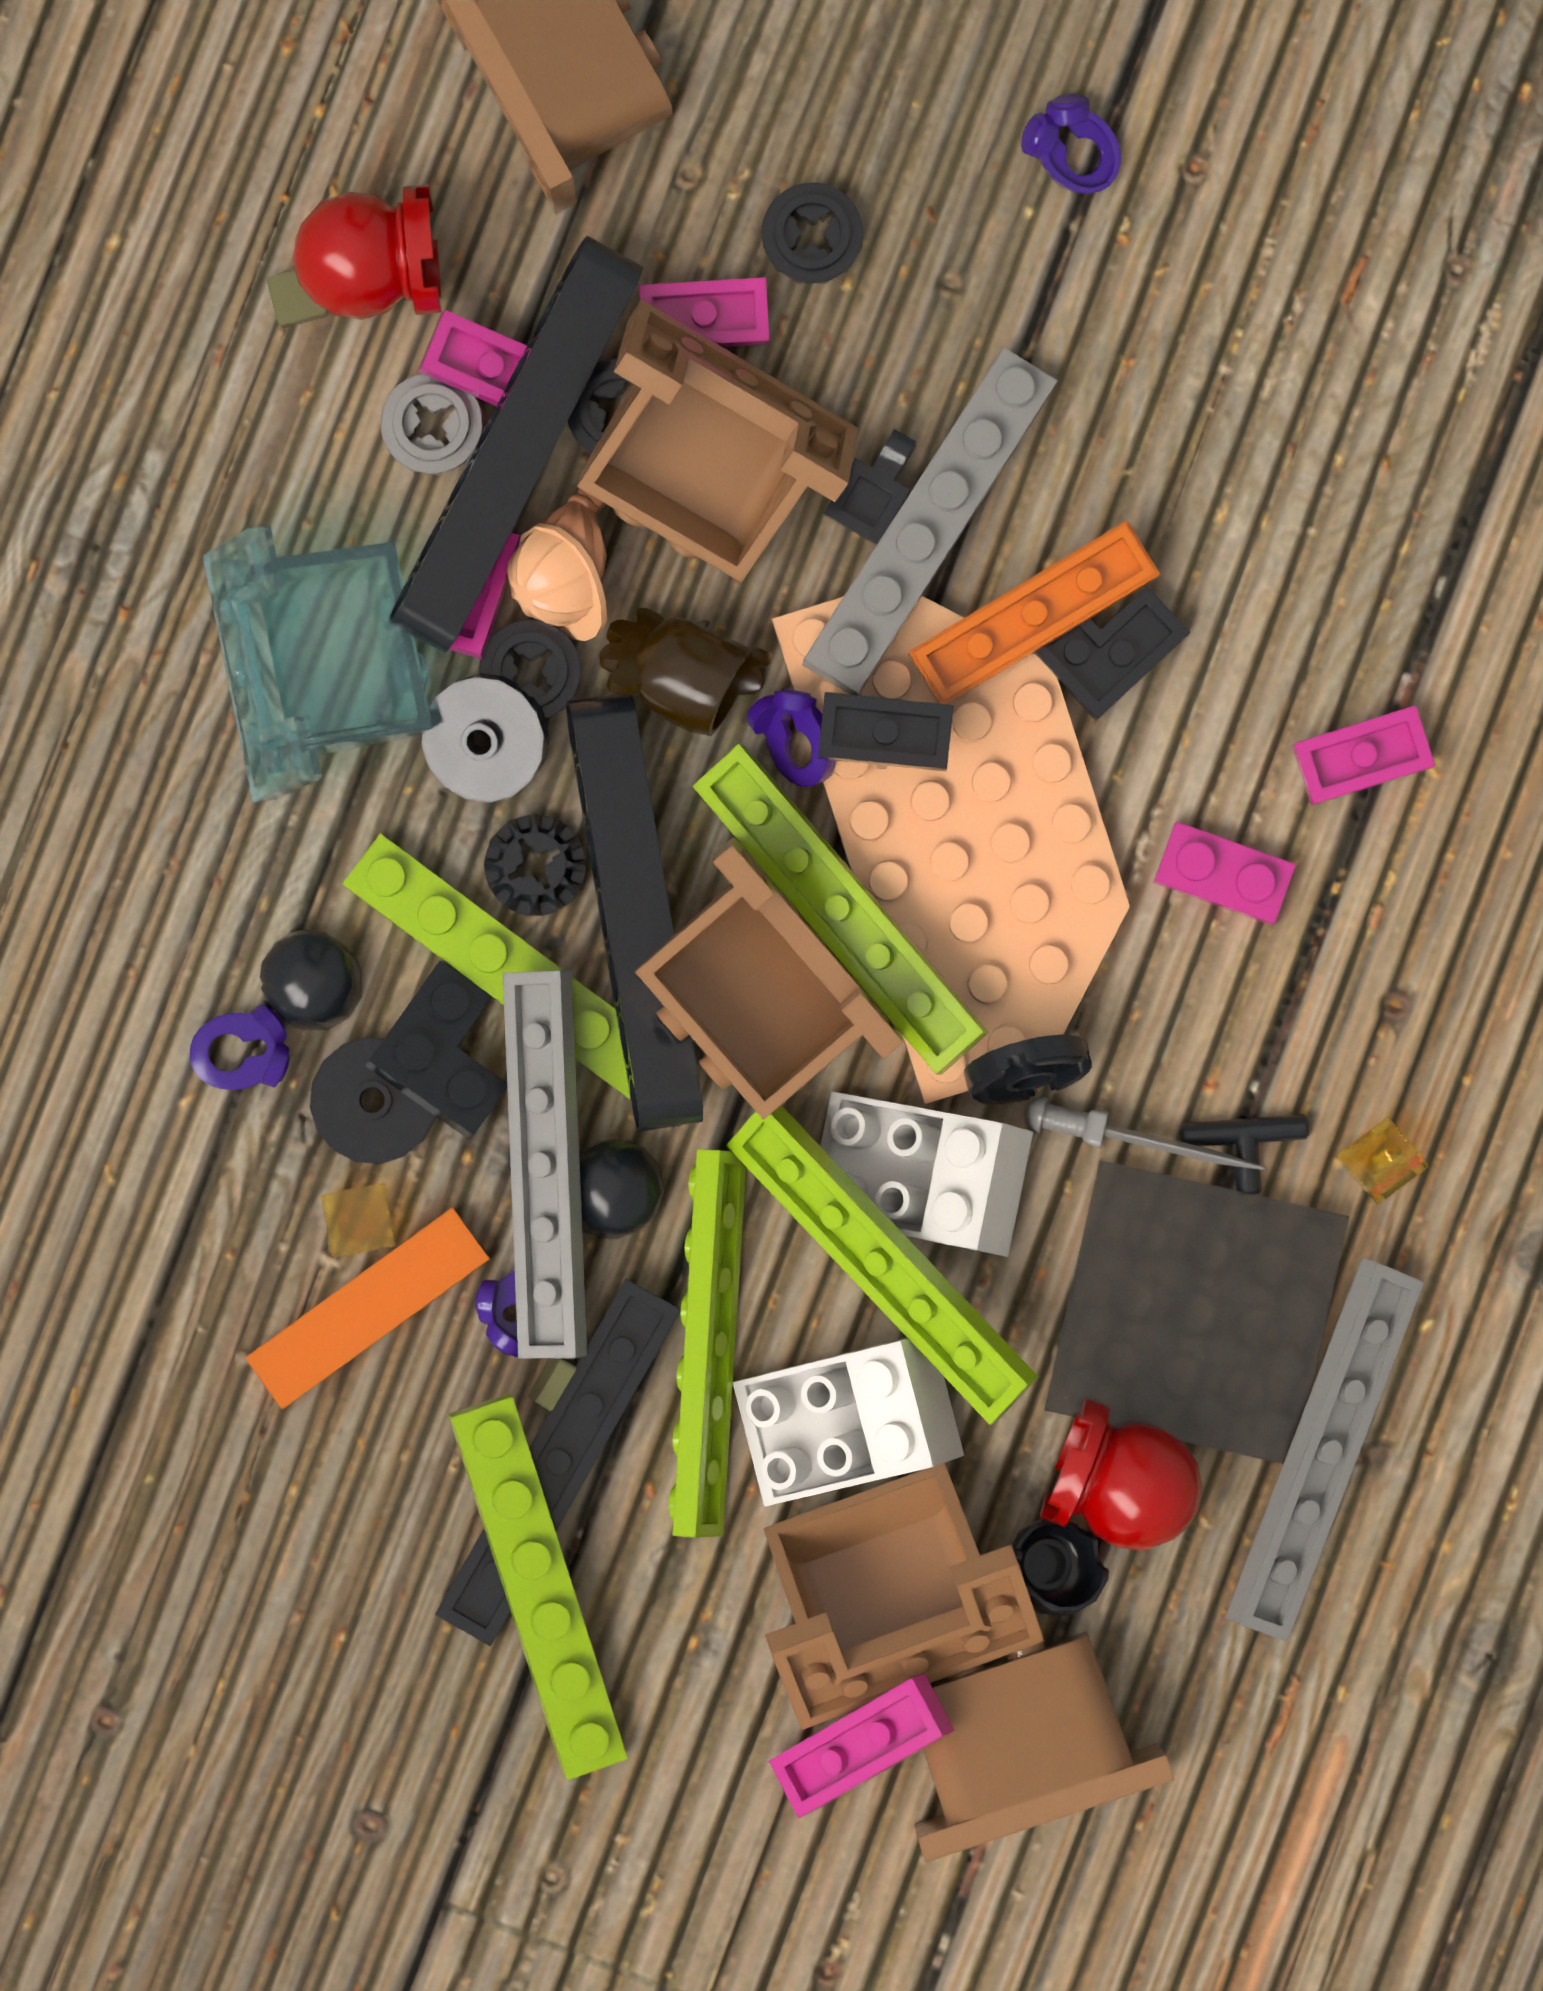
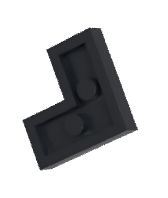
(1109, 661)
(423, 1054)

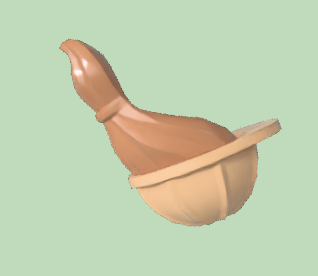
(561, 569)

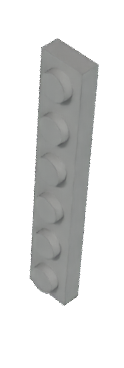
(929, 523)
(545, 1164)
(1324, 1449)

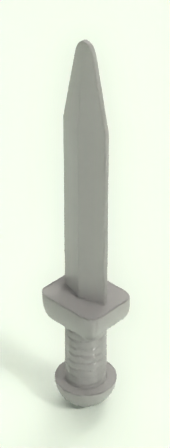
(1094, 1127)

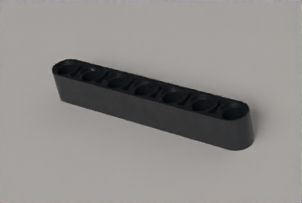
(515, 444)
(631, 904)

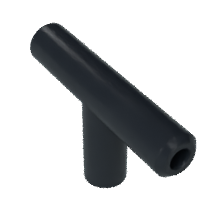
(1245, 1136)

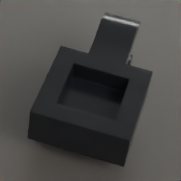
(872, 493)

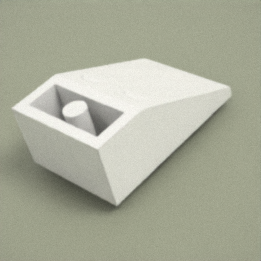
(932, 1169)
(846, 1421)

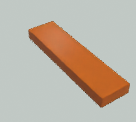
(1034, 614)
(367, 1308)

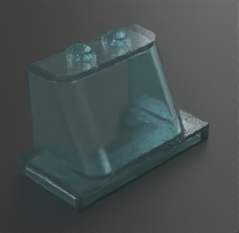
(312, 655)

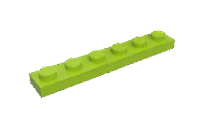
(840, 909)
(478, 946)
(883, 1262)
(709, 1345)
(537, 1586)

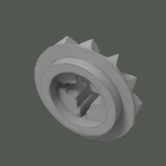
(401, 422)

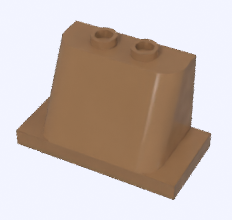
(563, 78)
(710, 446)
(760, 990)
(888, 1594)
(1029, 1747)

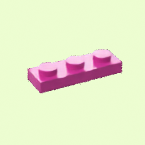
(861, 1745)

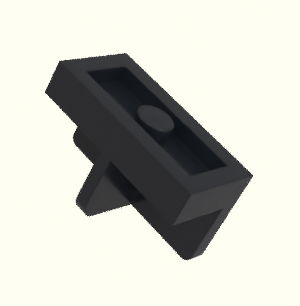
(885, 732)

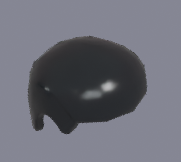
(311, 980)
(618, 1188)
(1059, 1567)

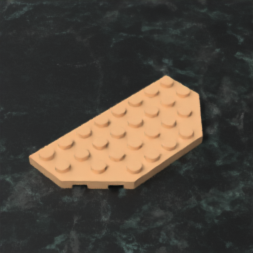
(985, 864)

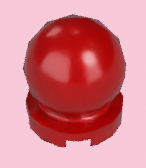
(366, 255)
(1126, 1481)

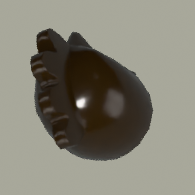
(681, 668)

